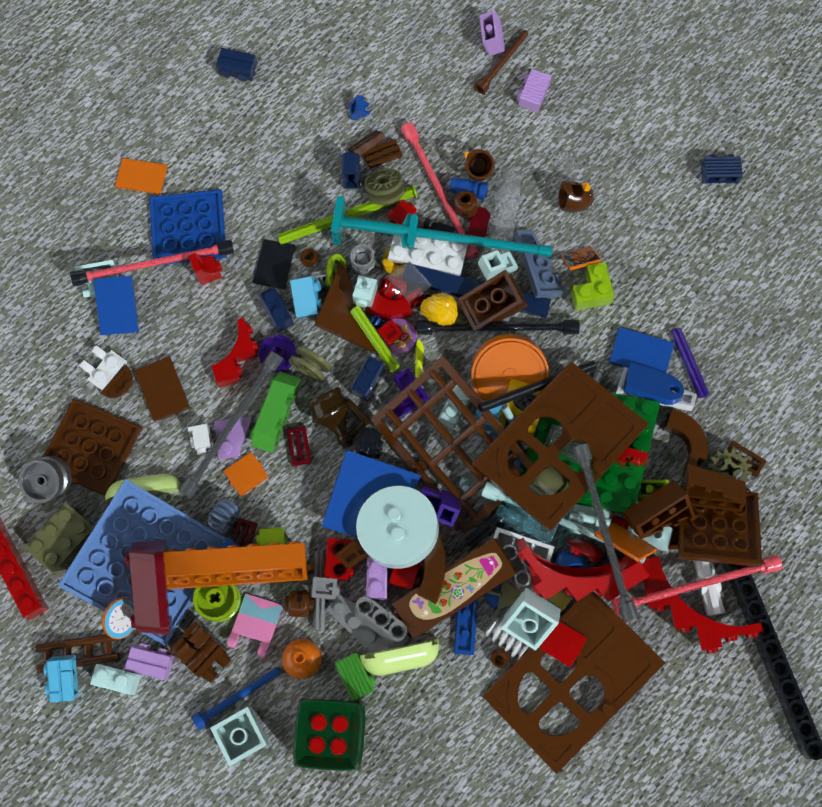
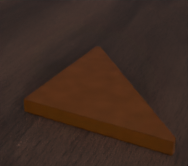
(336, 314)

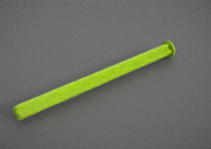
(326, 222)

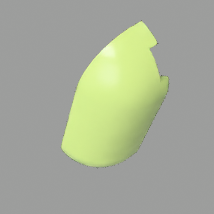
(153, 484)
(400, 658)

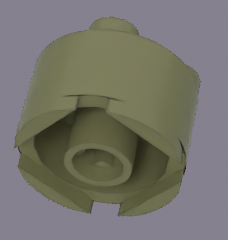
(549, 482)

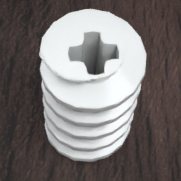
(511, 642)

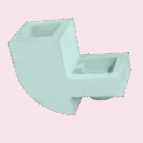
(494, 263)

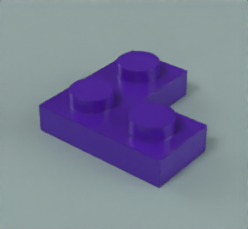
(402, 380)

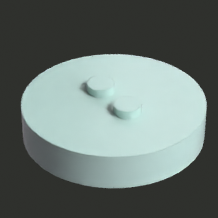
(397, 527)

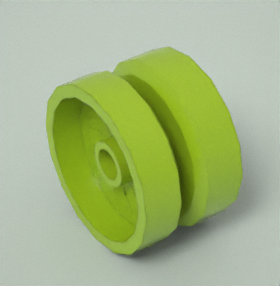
(219, 611)

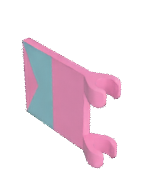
(257, 621)

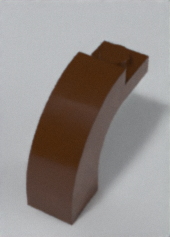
(691, 433)

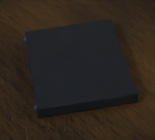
(274, 264)

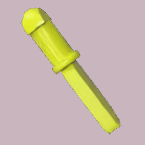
(419, 355)

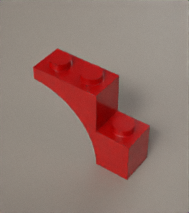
(227, 370)

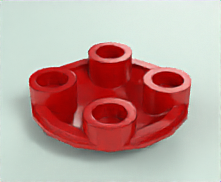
(585, 547)

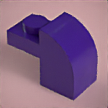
(445, 505)

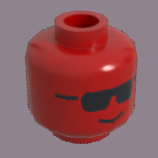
(389, 291)

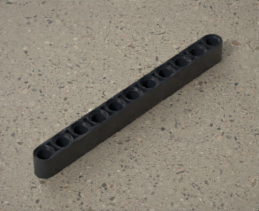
(778, 656)

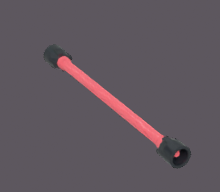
(82, 276)

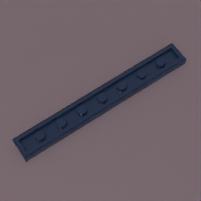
(460, 286)

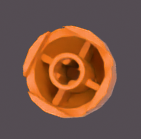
(301, 658)

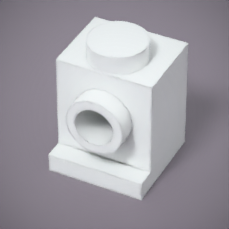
(201, 438)

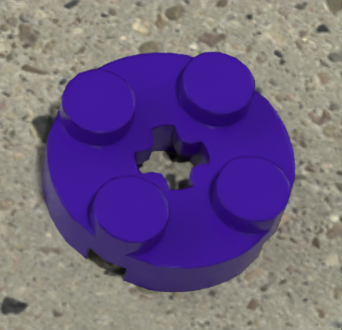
(273, 344)

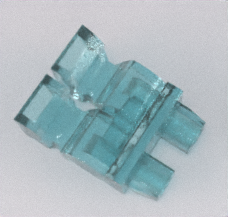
(522, 521)

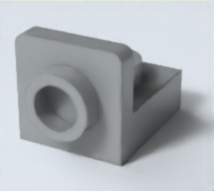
(324, 588)

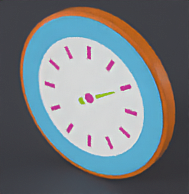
(117, 618)

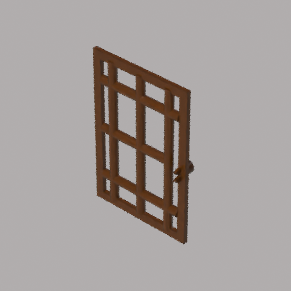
(453, 444)

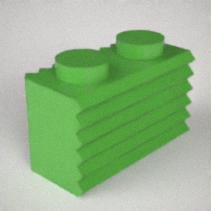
(355, 677)

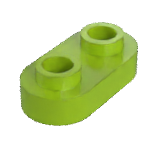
(331, 268)

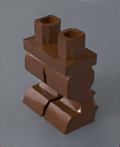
(201, 659)

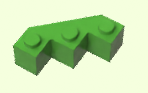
(275, 411)

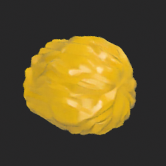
(440, 309)

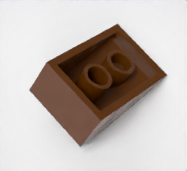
(493, 301)

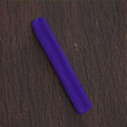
(690, 363)

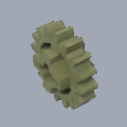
(739, 466)

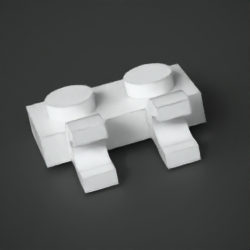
(107, 369)

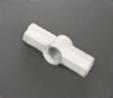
(710, 594)

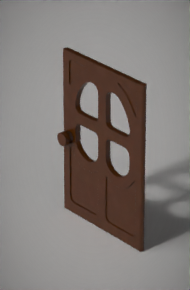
(586, 415)
(610, 654)

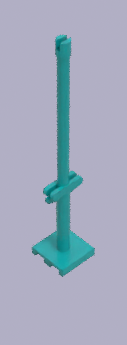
(409, 232)

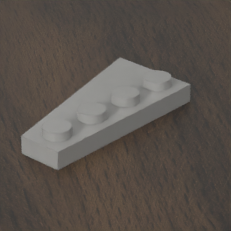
(343, 611)

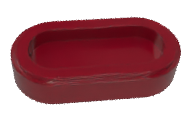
(479, 223)

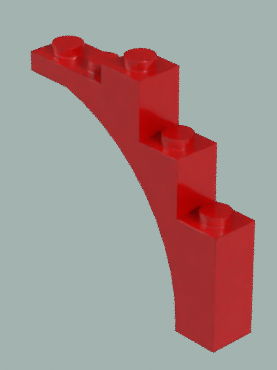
(579, 582)
(685, 618)

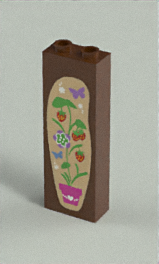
(463, 585)

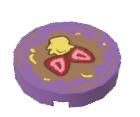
(407, 341)

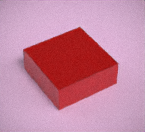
(390, 332)

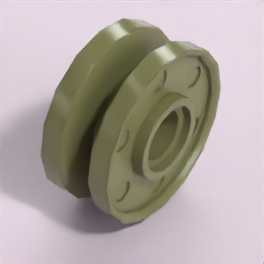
(384, 186)
(310, 364)

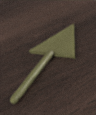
(507, 595)

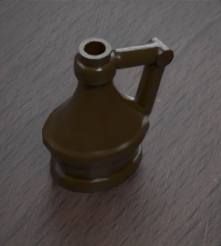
(331, 412)

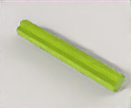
(375, 338)

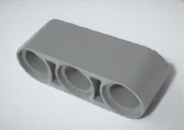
(375, 611)

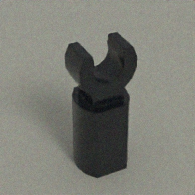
(430, 224)

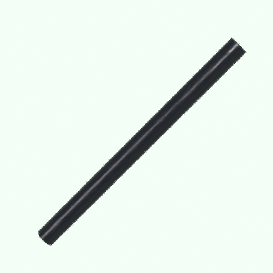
(526, 390)

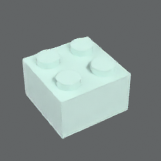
(531, 619)
(239, 736)

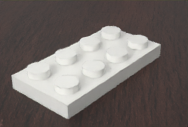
(430, 254)

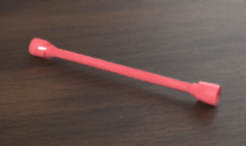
(411, 135)
(769, 564)

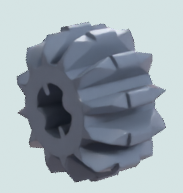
(223, 516)

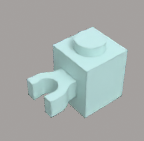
(365, 291)

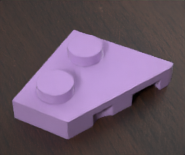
(233, 443)

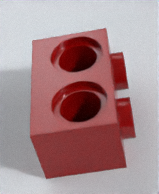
(332, 561)

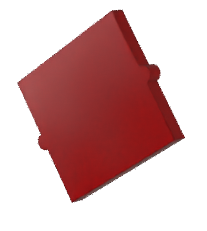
(563, 644)

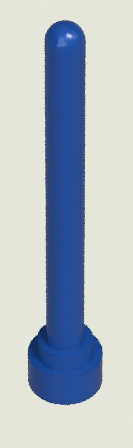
(201, 719)

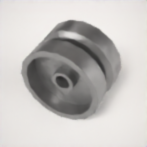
(45, 479)

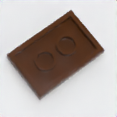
(162, 389)

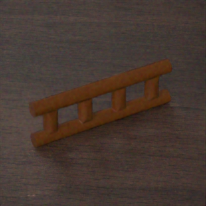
(87, 648)

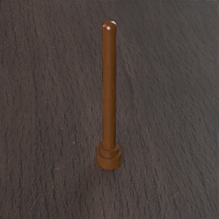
(483, 84)

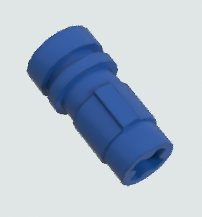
(460, 184)

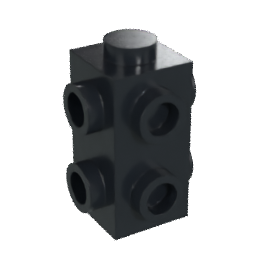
(369, 443)

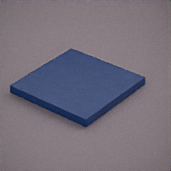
(186, 223)
(355, 483)

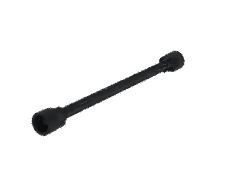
(567, 327)

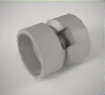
(362, 259)

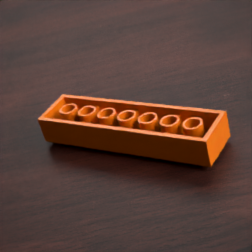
(235, 565)

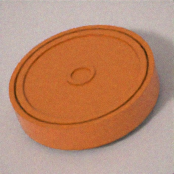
(504, 359)

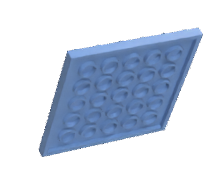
(134, 516)

